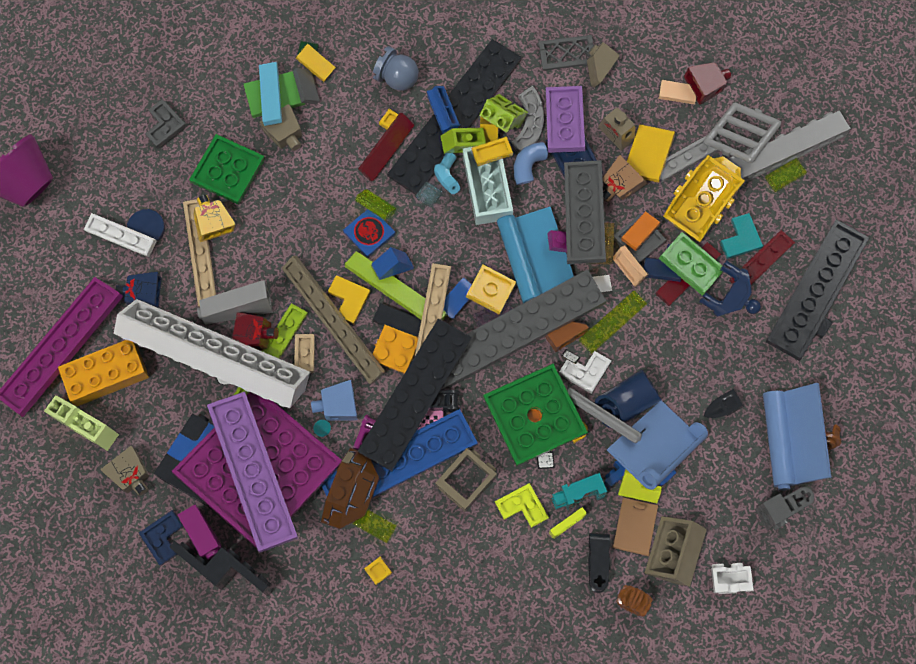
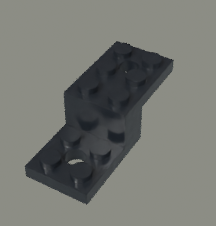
(222, 567)

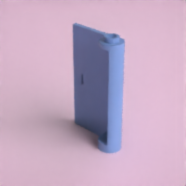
(662, 445)

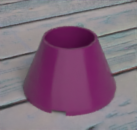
(24, 172)

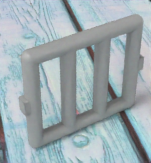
(757, 146)

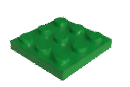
(227, 169)

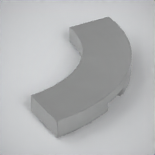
(533, 121)

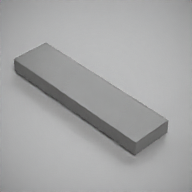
(686, 158)

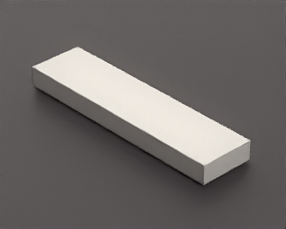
(120, 235)

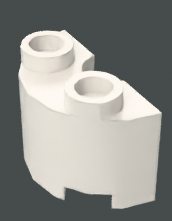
(732, 579)

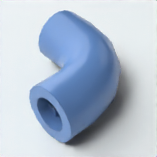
(525, 161)

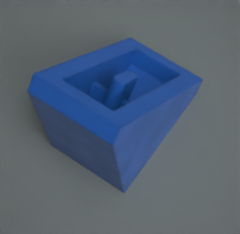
(391, 263)

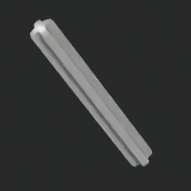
(604, 416)

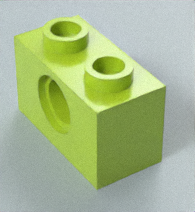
(459, 138)

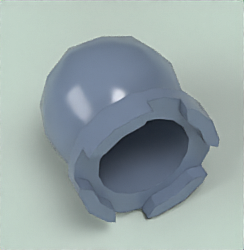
(397, 70)

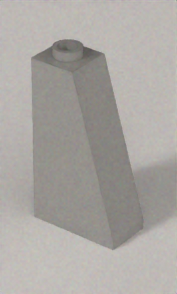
(249, 299)

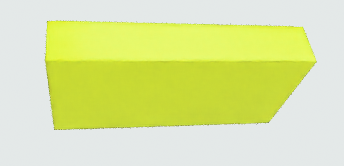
(567, 523)

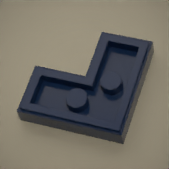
(658, 270)
(156, 537)

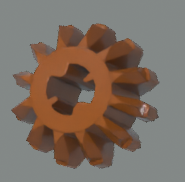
(634, 600)

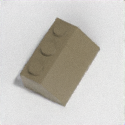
(675, 550)

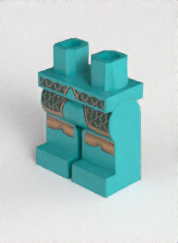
(579, 491)

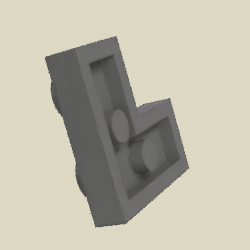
(168, 124)

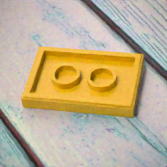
(650, 151)

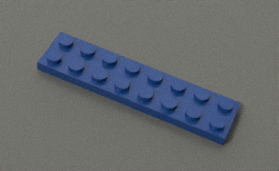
(426, 450)

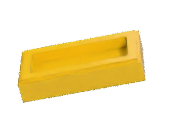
(315, 62)
(492, 151)

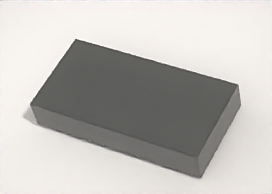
(306, 86)

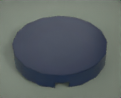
(147, 223)

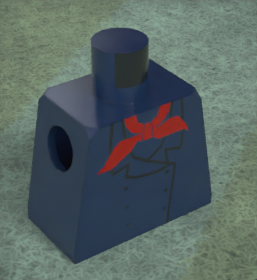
(143, 287)

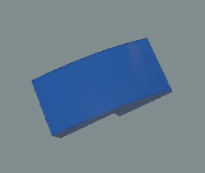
(457, 298)

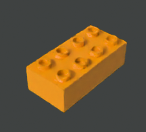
(103, 372)

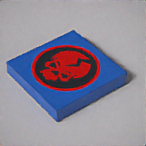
(369, 232)

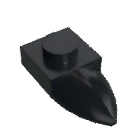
(724, 405)

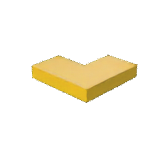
(353, 296)

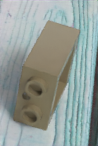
(452, 494)

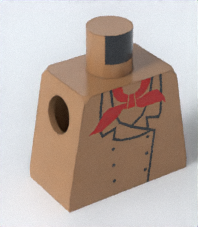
(622, 180)

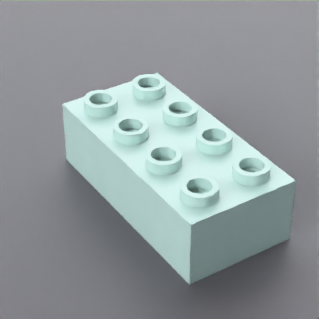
(487, 189)

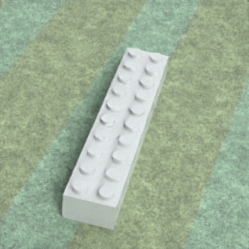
(211, 353)

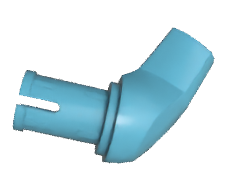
(443, 174)

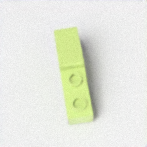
(81, 422)

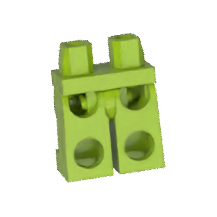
(503, 114)

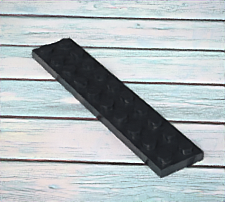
(467, 99)

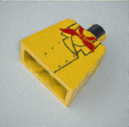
(212, 219)

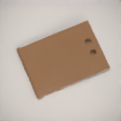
(635, 526)

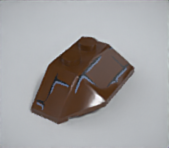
(350, 490)

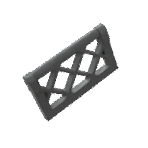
(560, 64)

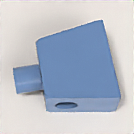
(337, 402)

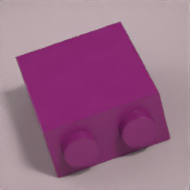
(200, 532)

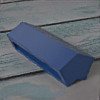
(442, 109)

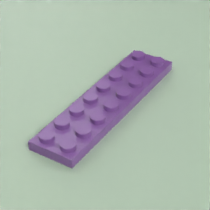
(252, 472)

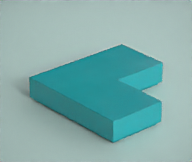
(746, 239)

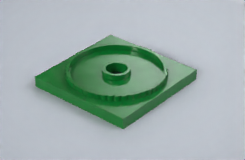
(538, 391)

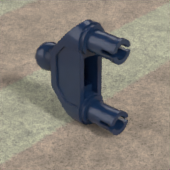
(736, 296)

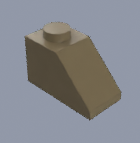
(600, 62)

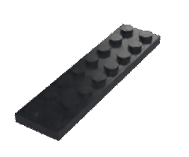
(817, 290)
(414, 395)

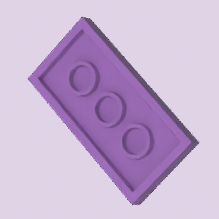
(565, 119)

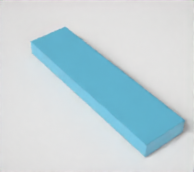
(270, 93)

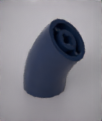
(629, 397)

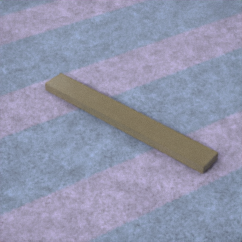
(333, 320)

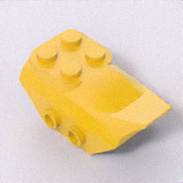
(704, 196)

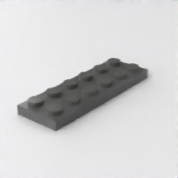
(584, 212)

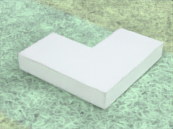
(586, 376)

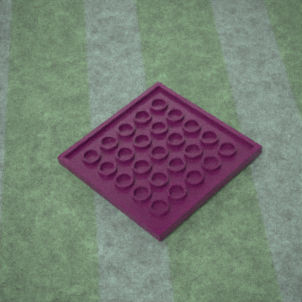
(295, 455)

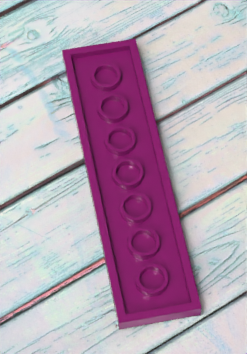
(59, 346)

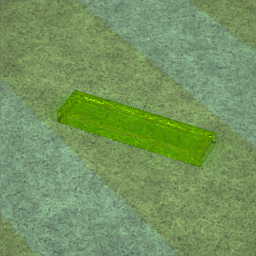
(612, 322)

